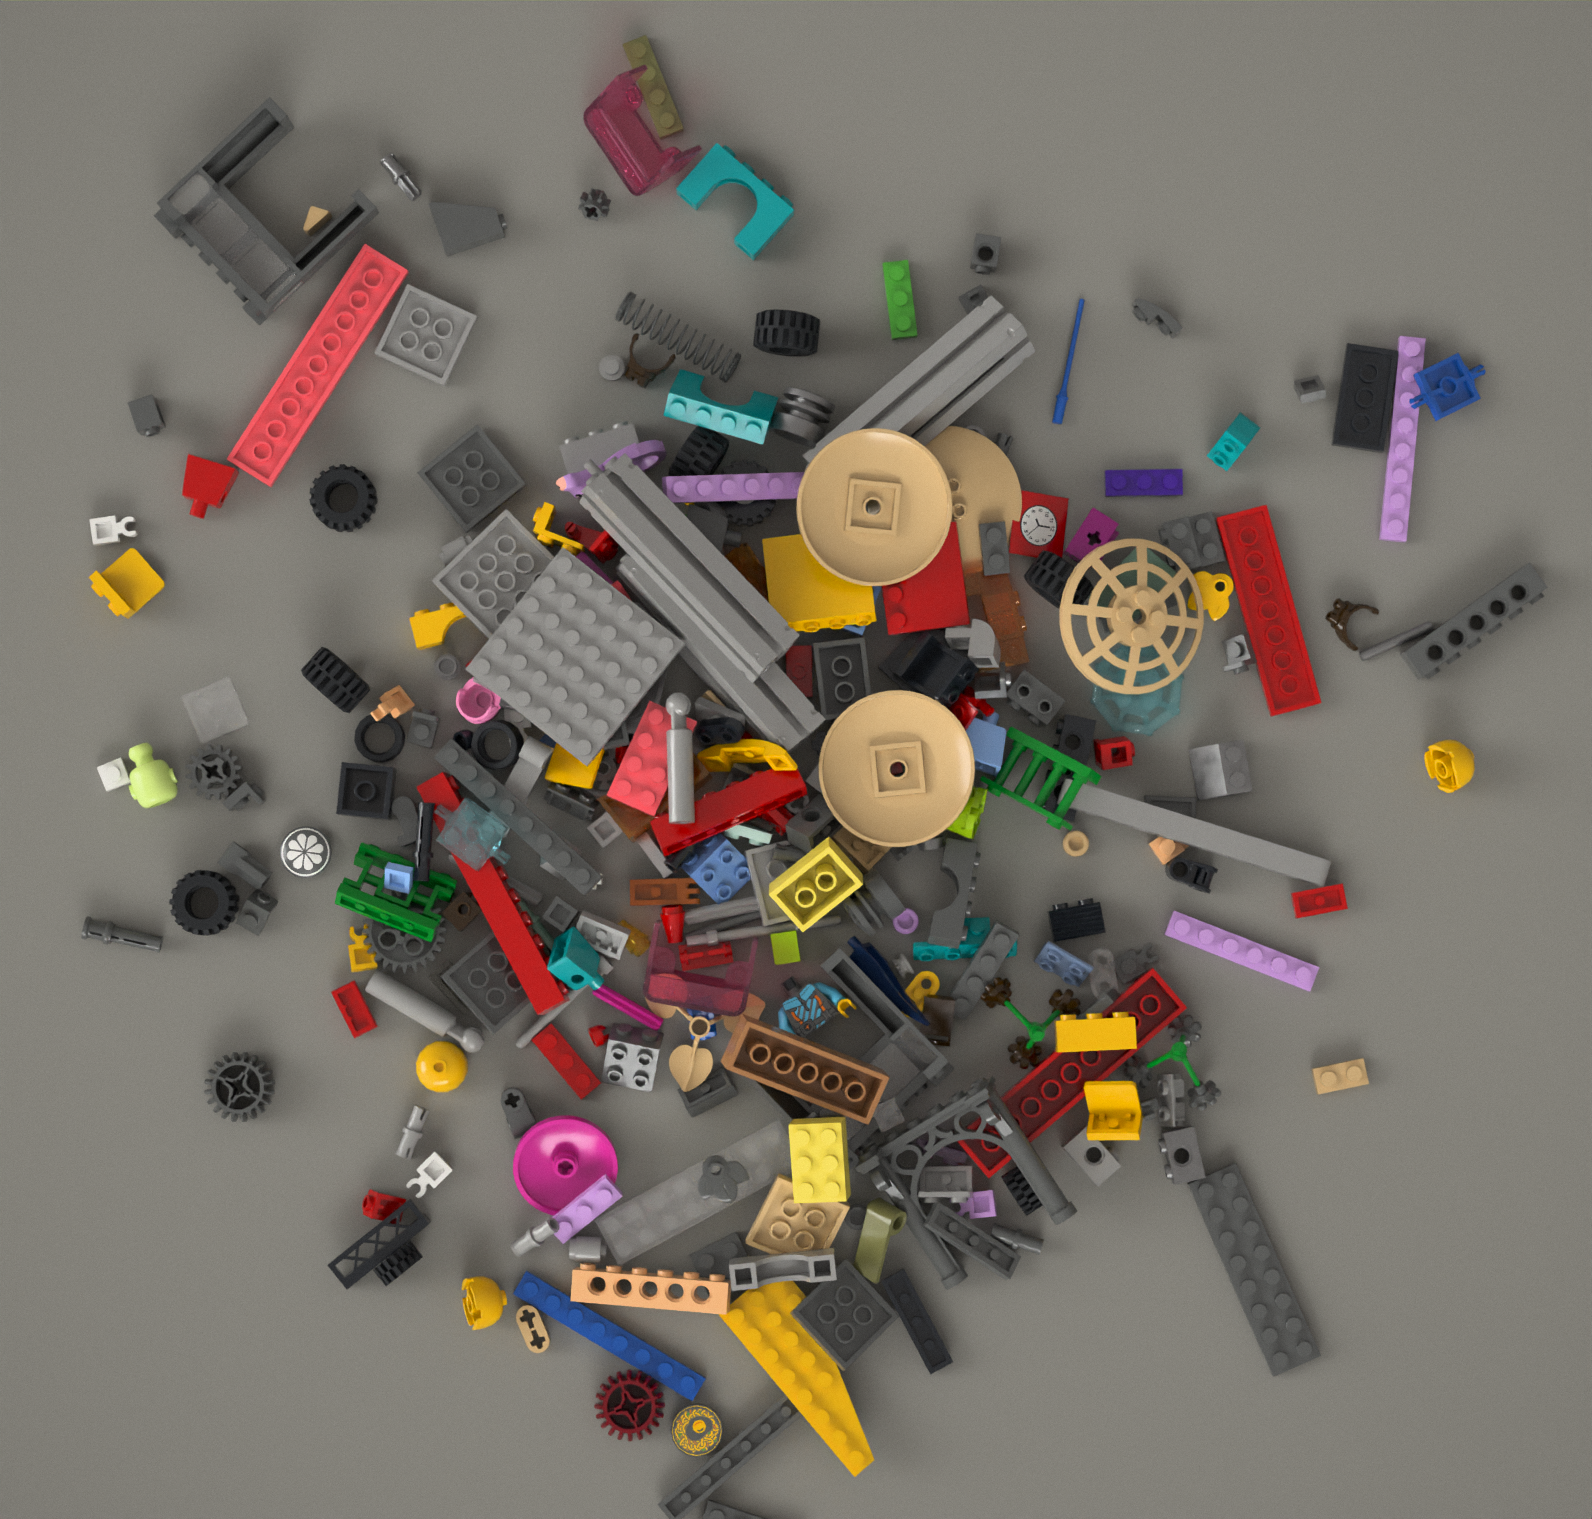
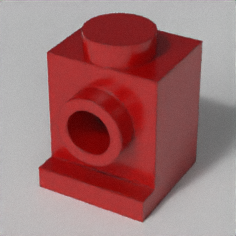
(1120, 758)

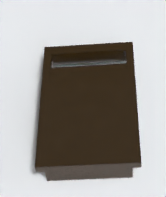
(940, 1013)

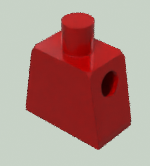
(206, 484)

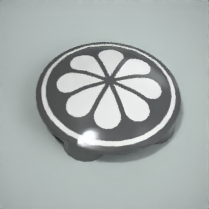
(305, 852)

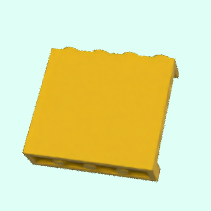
(809, 593)

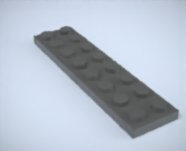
(1254, 1269)

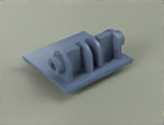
(1062, 963)

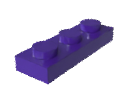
(1143, 483)

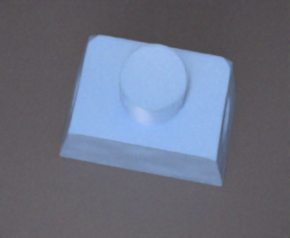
(987, 743)

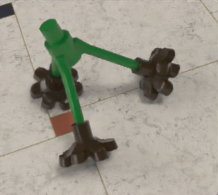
(1025, 1050)

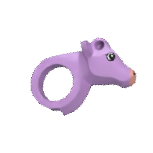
(644, 455)

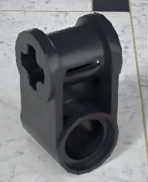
(1196, 874)

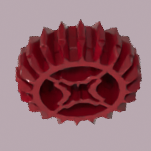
(609, 1412)

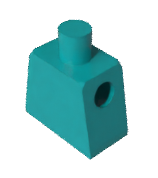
(575, 961)

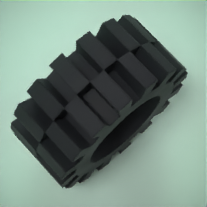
(1021, 1191)
(398, 1263)

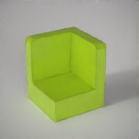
(785, 947)

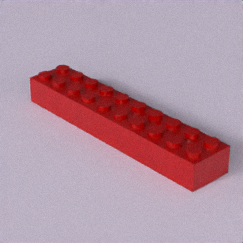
(1060, 1078)

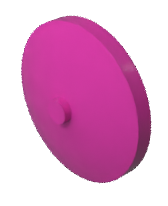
(562, 1160)

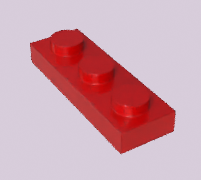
(566, 1061)

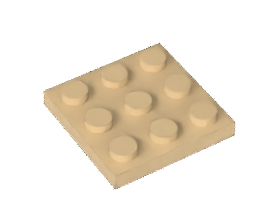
(794, 1226)

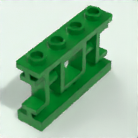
(388, 908)

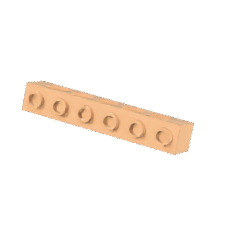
(584, 1290)

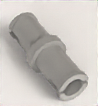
(412, 1132)
(535, 1236)

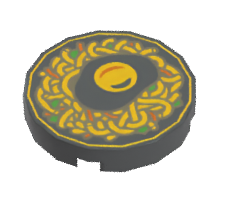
(696, 1430)

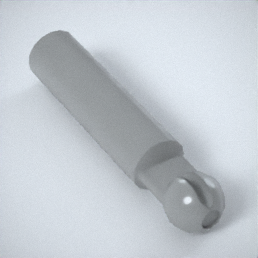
(680, 761)
(423, 1010)

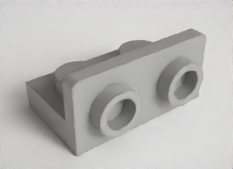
(603, 934)

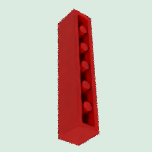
(730, 808)

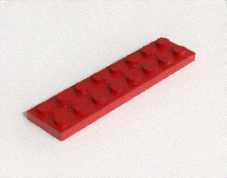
(1268, 610)

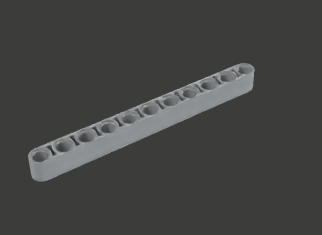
(1198, 834)

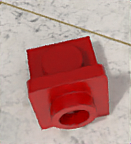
(381, 1205)

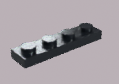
(917, 1321)

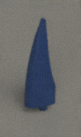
(880, 973)

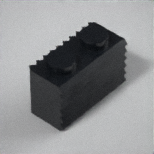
(1076, 921)

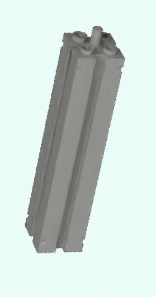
(943, 378)
(686, 566)
(771, 704)

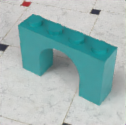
(722, 168)
(744, 421)

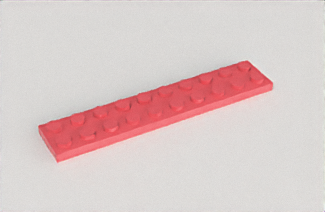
(317, 365)

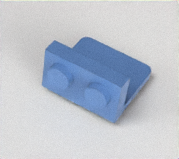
(718, 868)

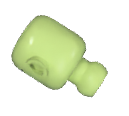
(152, 779)

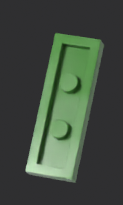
(899, 299)

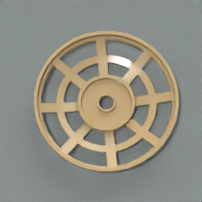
(1120, 613)

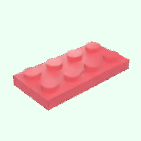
(643, 771)

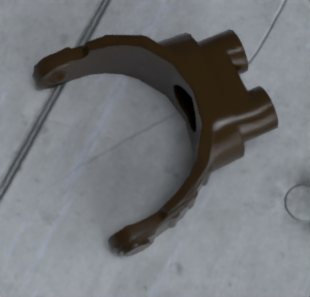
(641, 374)
(1340, 616)

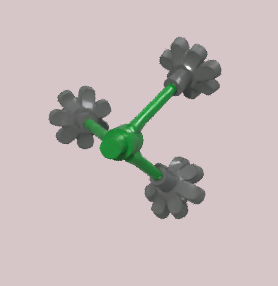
(1184, 1033)

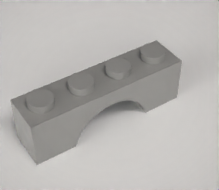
(792, 1266)

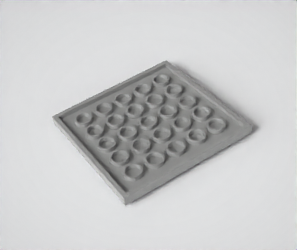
(575, 656)

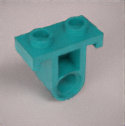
(1233, 441)

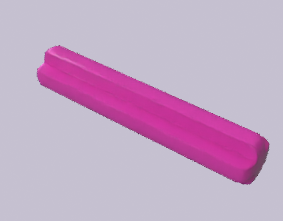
(628, 1007)

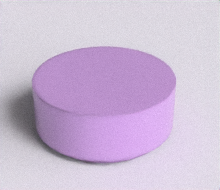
(906, 922)

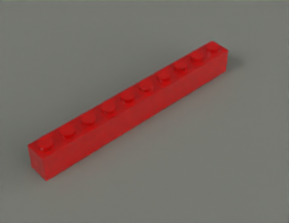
(502, 909)

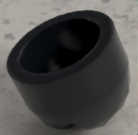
(464, 738)

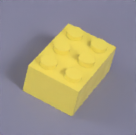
(815, 884)
(819, 1160)

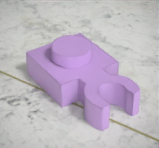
(979, 1206)

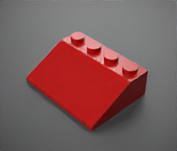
(931, 597)

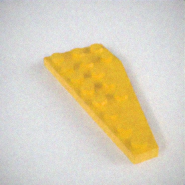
(799, 1367)

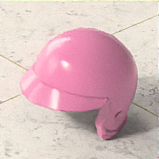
(477, 703)

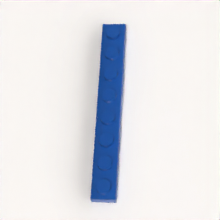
(609, 1336)

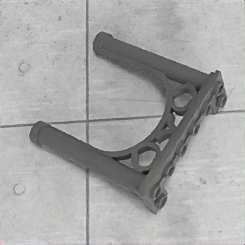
(992, 1110)

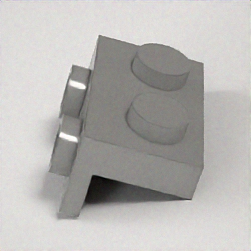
(946, 1182)

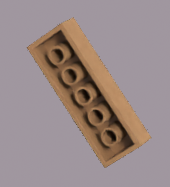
(804, 1069)

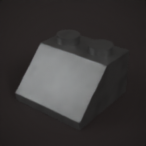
(1220, 770)

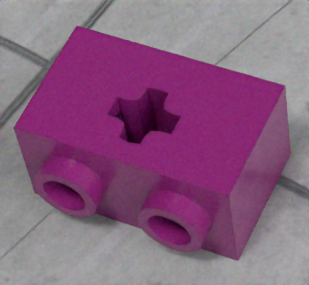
(1097, 524)

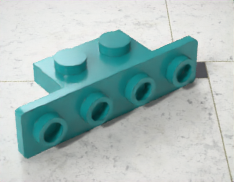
(977, 931)

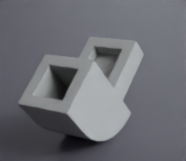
(979, 640)

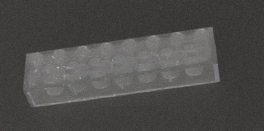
(677, 1203)

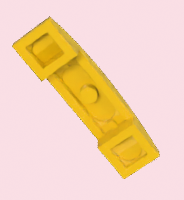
(721, 757)

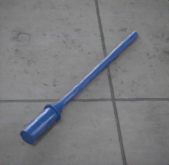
(1062, 396)

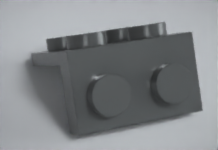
(632, 1057)

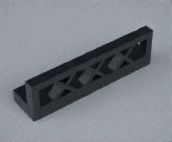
(385, 1251)

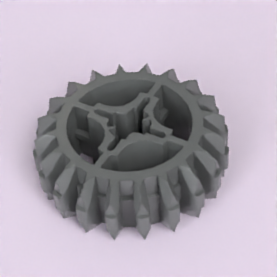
(246, 1075)

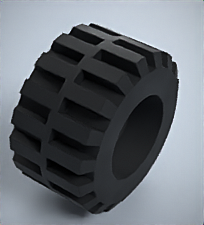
(786, 332)
(700, 453)
(328, 482)
(1049, 576)
(335, 680)
(182, 902)

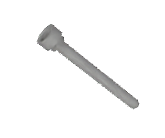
(603, 967)

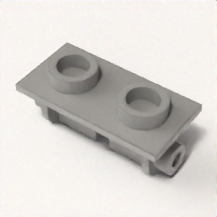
(1169, 1111)

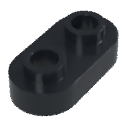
(719, 731)

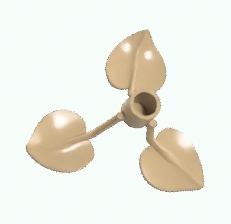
(693, 1064)

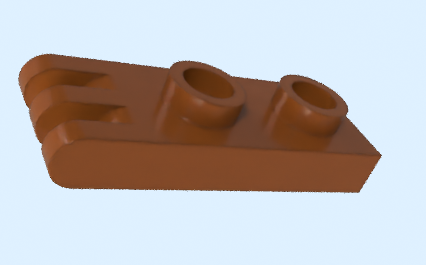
(662, 892)

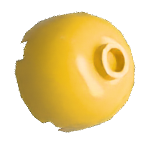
(1450, 763)
(441, 1066)
(483, 1301)

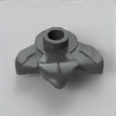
(724, 1181)

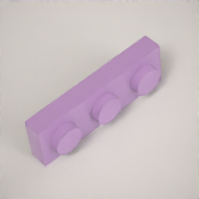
(586, 1207)

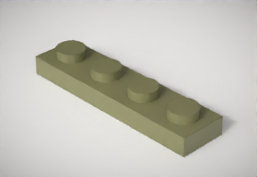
(653, 88)

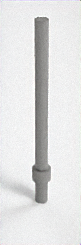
(713, 937)

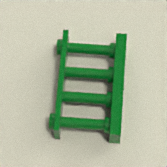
(1040, 754)

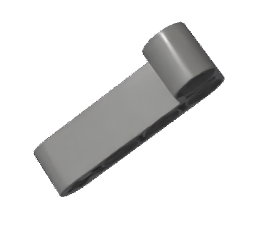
(527, 772)

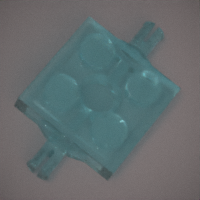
(472, 834)

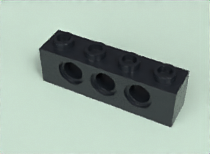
(1083, 730)

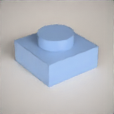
(398, 877)

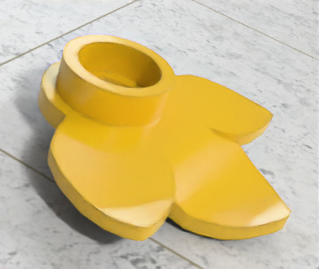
(1213, 599)

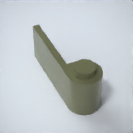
(880, 1223)

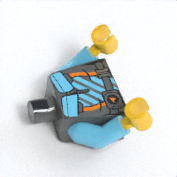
(809, 1006)

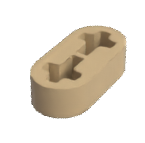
(527, 1332)

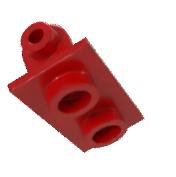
(704, 956)

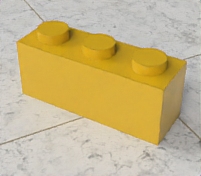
(1095, 1033)

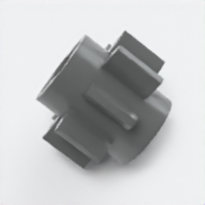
(594, 204)

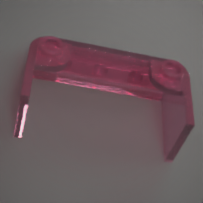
(627, 139)
(694, 990)

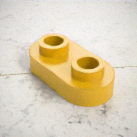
(916, 991)

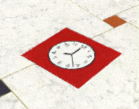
(1040, 525)

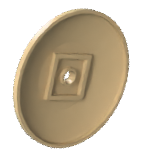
(980, 485)
(911, 512)
(859, 760)

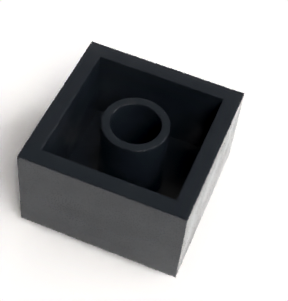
(366, 791)

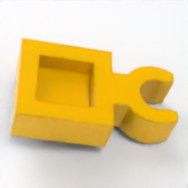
(358, 953)

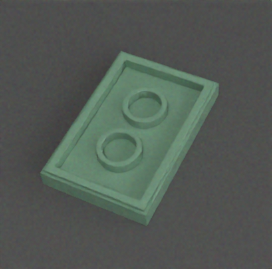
(1130, 578)

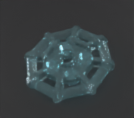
(1133, 705)

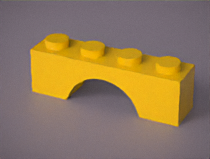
(431, 627)

